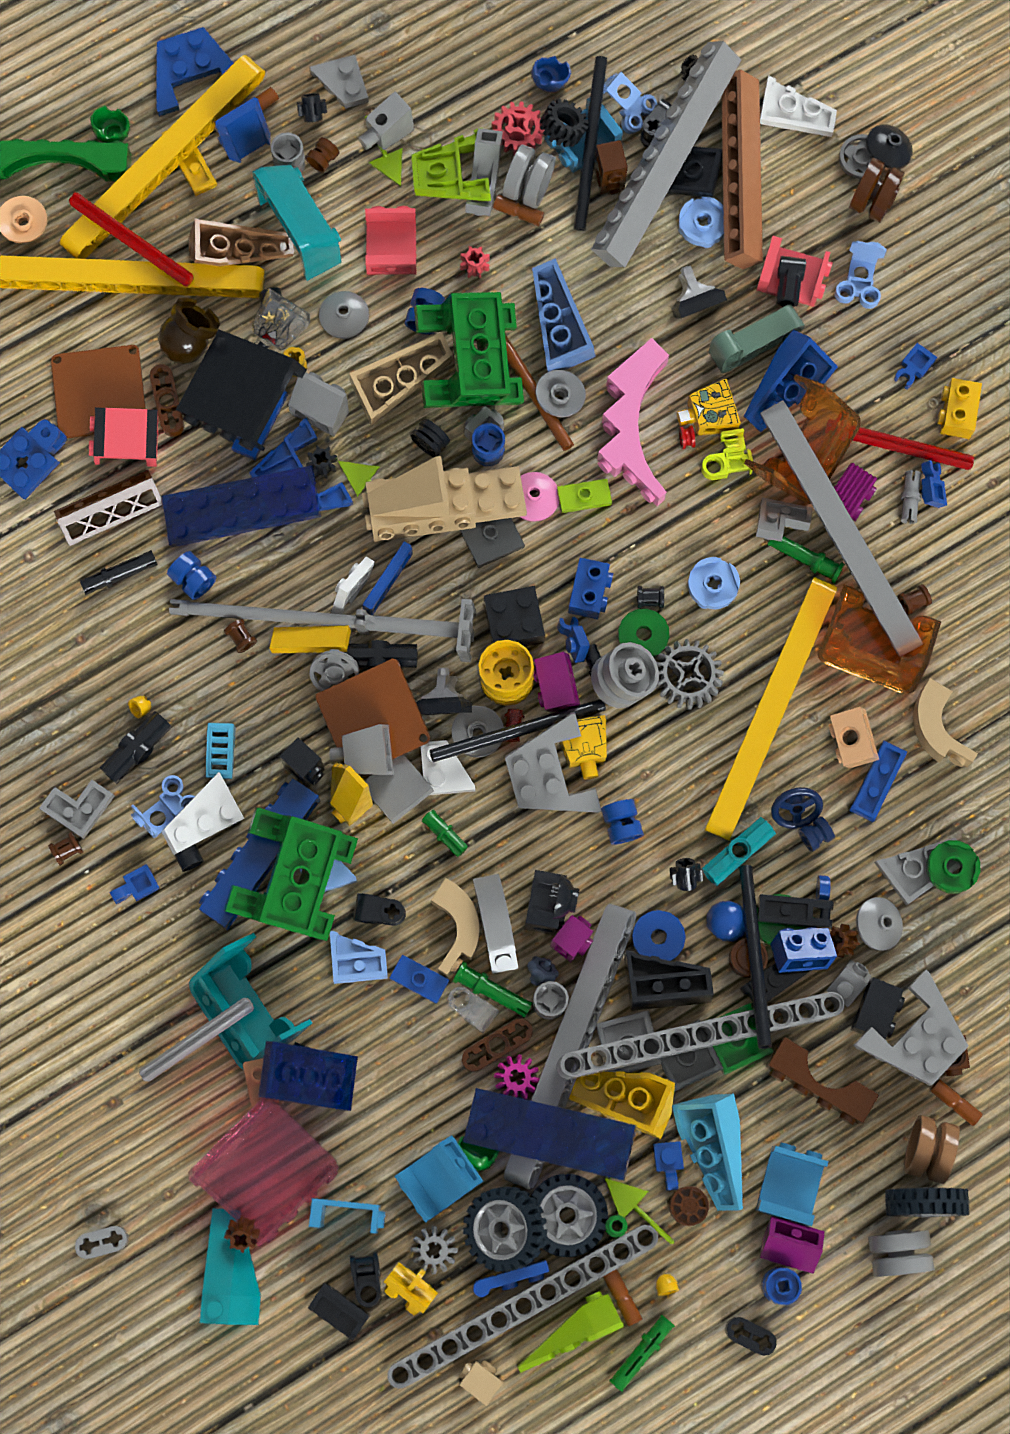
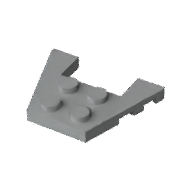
(539, 775)
(928, 1044)

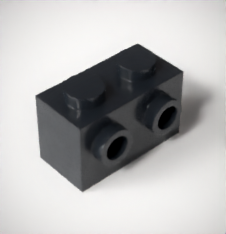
(878, 1008)

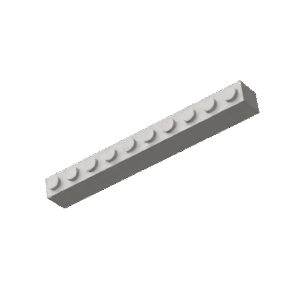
(666, 154)

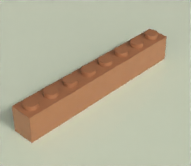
(742, 171)

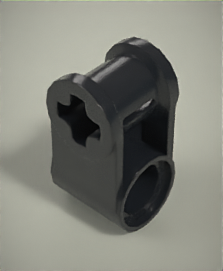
(653, 122)
(373, 910)
(366, 1276)

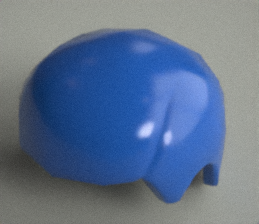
(550, 74)
(726, 921)

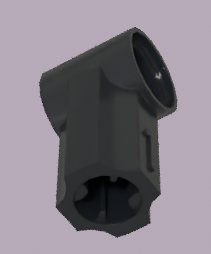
(790, 275)

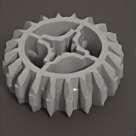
(697, 678)

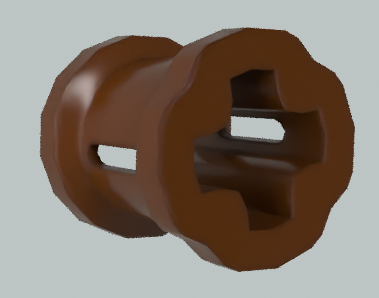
(915, 599)
(240, 636)
(65, 848)

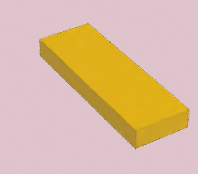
(197, 172)
(309, 639)

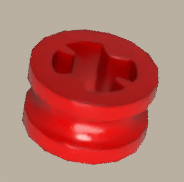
(687, 437)

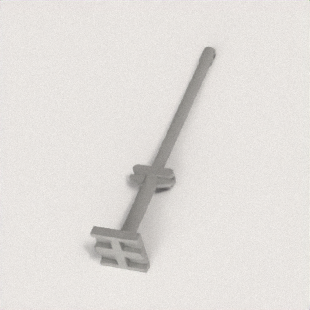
(361, 621)

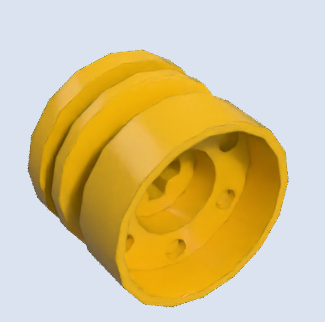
(498, 661)

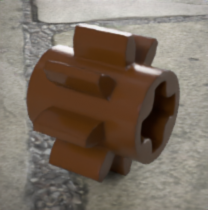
(849, 938)
(242, 1233)

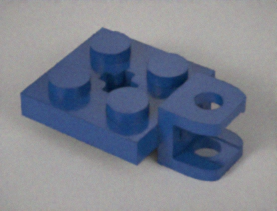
(39, 447)

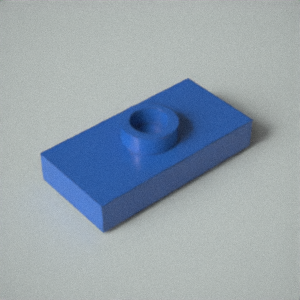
(419, 979)

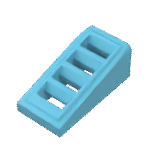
(213, 728)

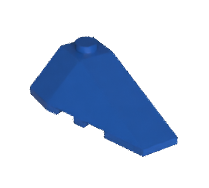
(794, 357)

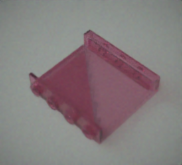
(265, 1168)

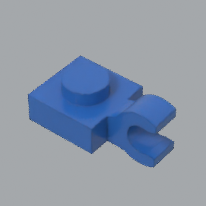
(577, 641)
(138, 883)
(669, 1159)

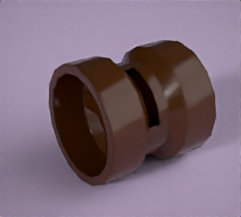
(322, 155)

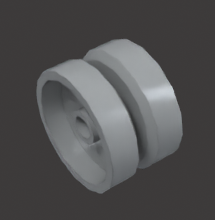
(529, 176)
(625, 675)
(901, 1255)

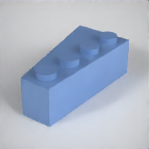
(562, 328)

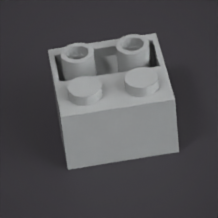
(319, 402)

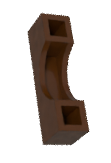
(791, 1063)

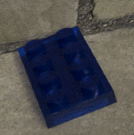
(308, 1076)

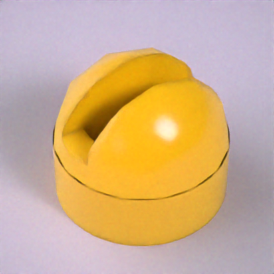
(139, 706)
(666, 1285)

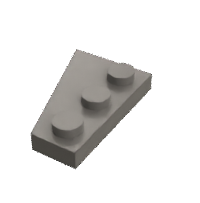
(908, 872)

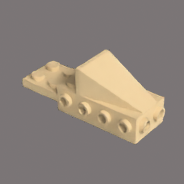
(440, 500)

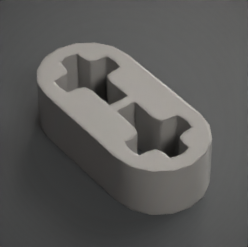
(100, 1235)

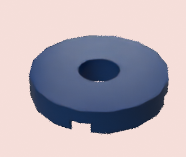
(659, 921)

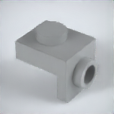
(484, 416)
(850, 981)

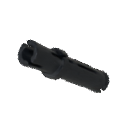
(123, 570)

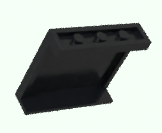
(237, 389)

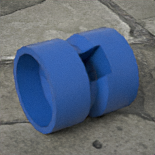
(422, 296)
(491, 439)
(188, 572)
(615, 815)
(781, 1286)

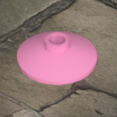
(546, 503)

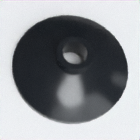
(889, 146)

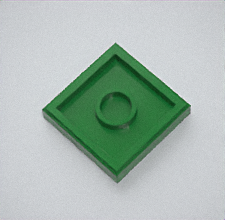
(739, 1052)

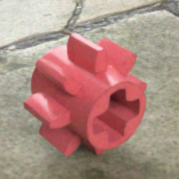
(478, 256)

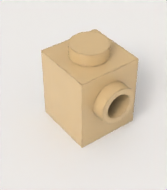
(480, 1380)

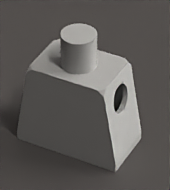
(388, 123)
(366, 751)

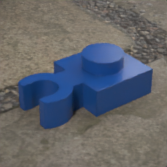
(915, 364)
(933, 488)

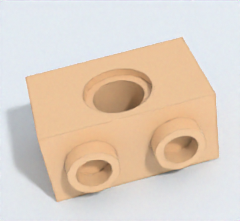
(864, 749)

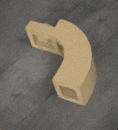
(930, 729)
(460, 908)

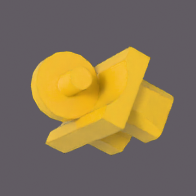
(410, 1287)

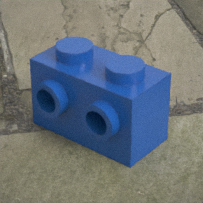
(589, 588)
(803, 949)

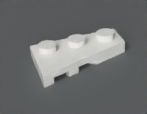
(793, 111)
(203, 816)

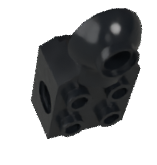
(549, 902)

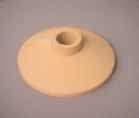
(18, 210)

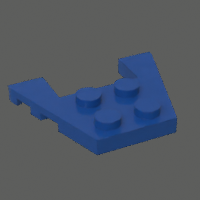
(186, 60)
(285, 458)

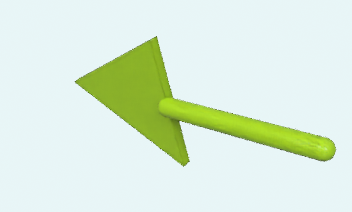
(389, 164)
(358, 474)
(626, 1198)

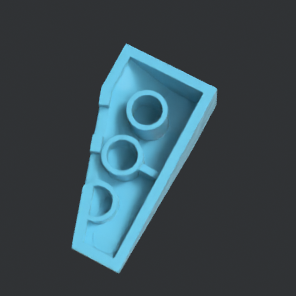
(714, 1138)

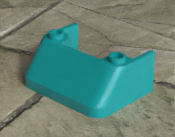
(299, 217)
(223, 984)

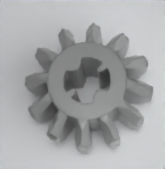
(425, 1247)

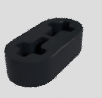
(747, 1342)

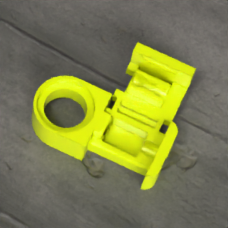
(734, 457)

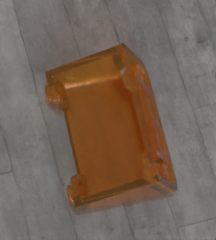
(860, 646)

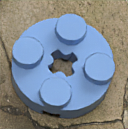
(702, 235)
(706, 596)

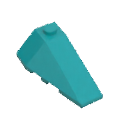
(230, 1281)

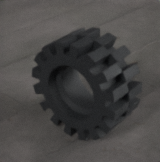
(567, 113)

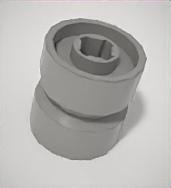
(288, 150)
(550, 1000)

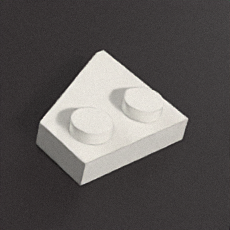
(444, 775)

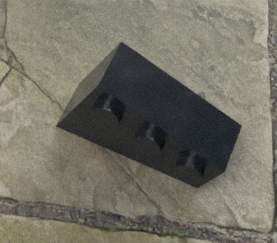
(665, 983)

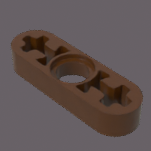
(156, 385)
(498, 1034)

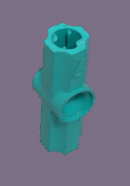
(726, 862)

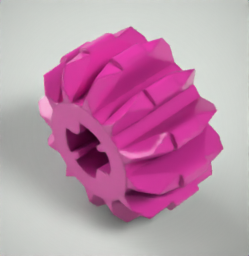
(520, 1068)

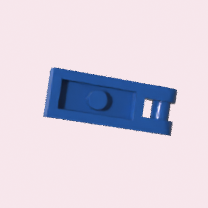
(509, 1279)

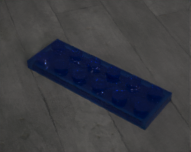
(241, 506)
(550, 1134)

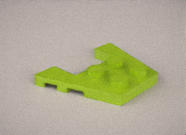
(439, 172)

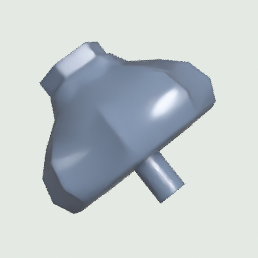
(542, 970)

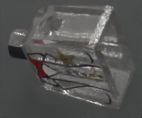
(279, 321)

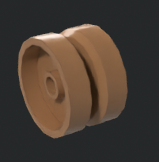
(931, 1149)

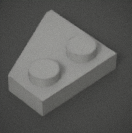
(343, 80)

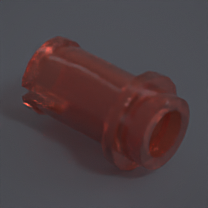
(513, 717)

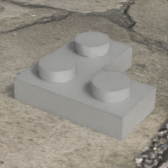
(777, 514)
(81, 814)

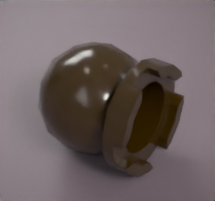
(187, 331)

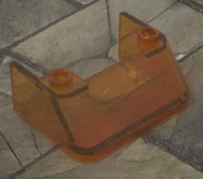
(828, 431)

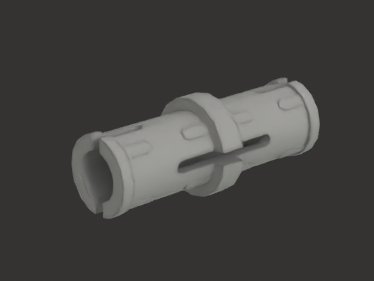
(911, 497)

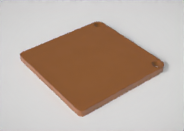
(92, 380)
(371, 700)

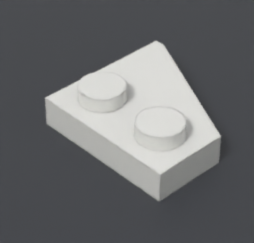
(348, 589)

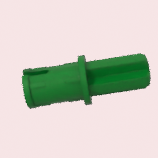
(444, 833)

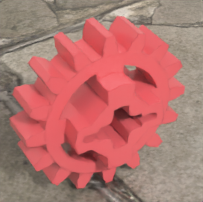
(518, 126)

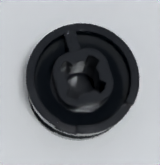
(430, 438)

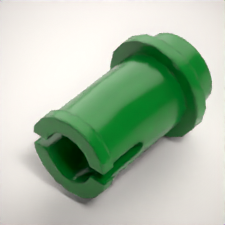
(620, 1221)

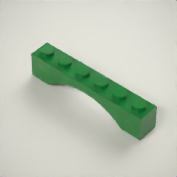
(103, 159)

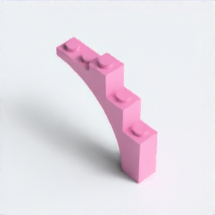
(624, 451)

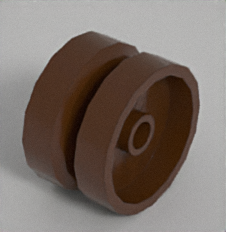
(876, 190)

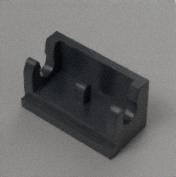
(339, 1311)

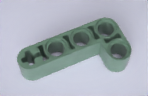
(735, 349)

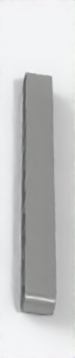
(841, 528)
(578, 1024)
(688, 1037)
(513, 1316)

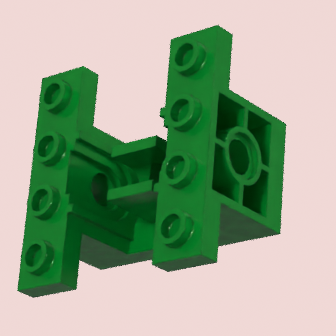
(480, 372)
(303, 847)

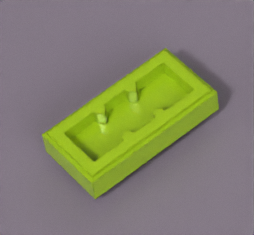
(584, 495)

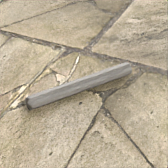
(196, 1039)

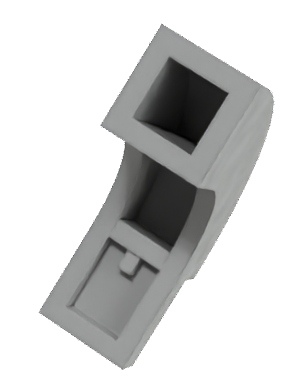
(485, 165)
(495, 923)

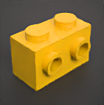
(960, 408)

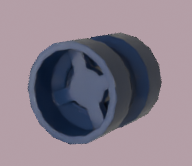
(814, 835)

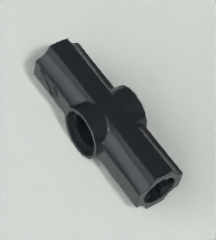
(380, 651)
(135, 747)

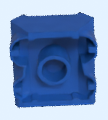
(243, 130)

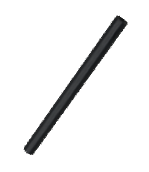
(590, 143)
(514, 731)
(755, 957)

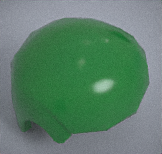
(109, 125)
(479, 1157)

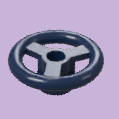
(796, 803)

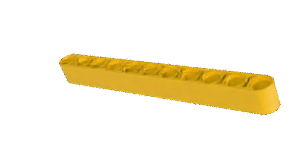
(165, 155)
(128, 277)
(771, 709)

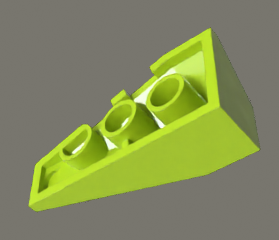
(586, 1323)

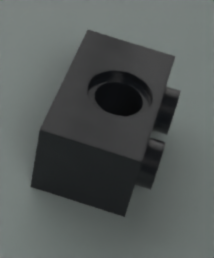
(302, 763)

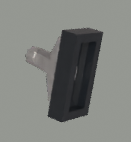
(695, 295)
(443, 697)

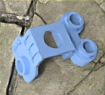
(633, 105)
(864, 256)
(170, 804)

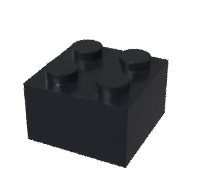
(514, 616)

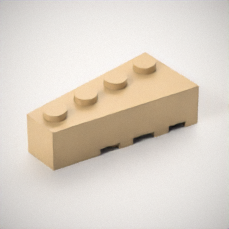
(397, 376)

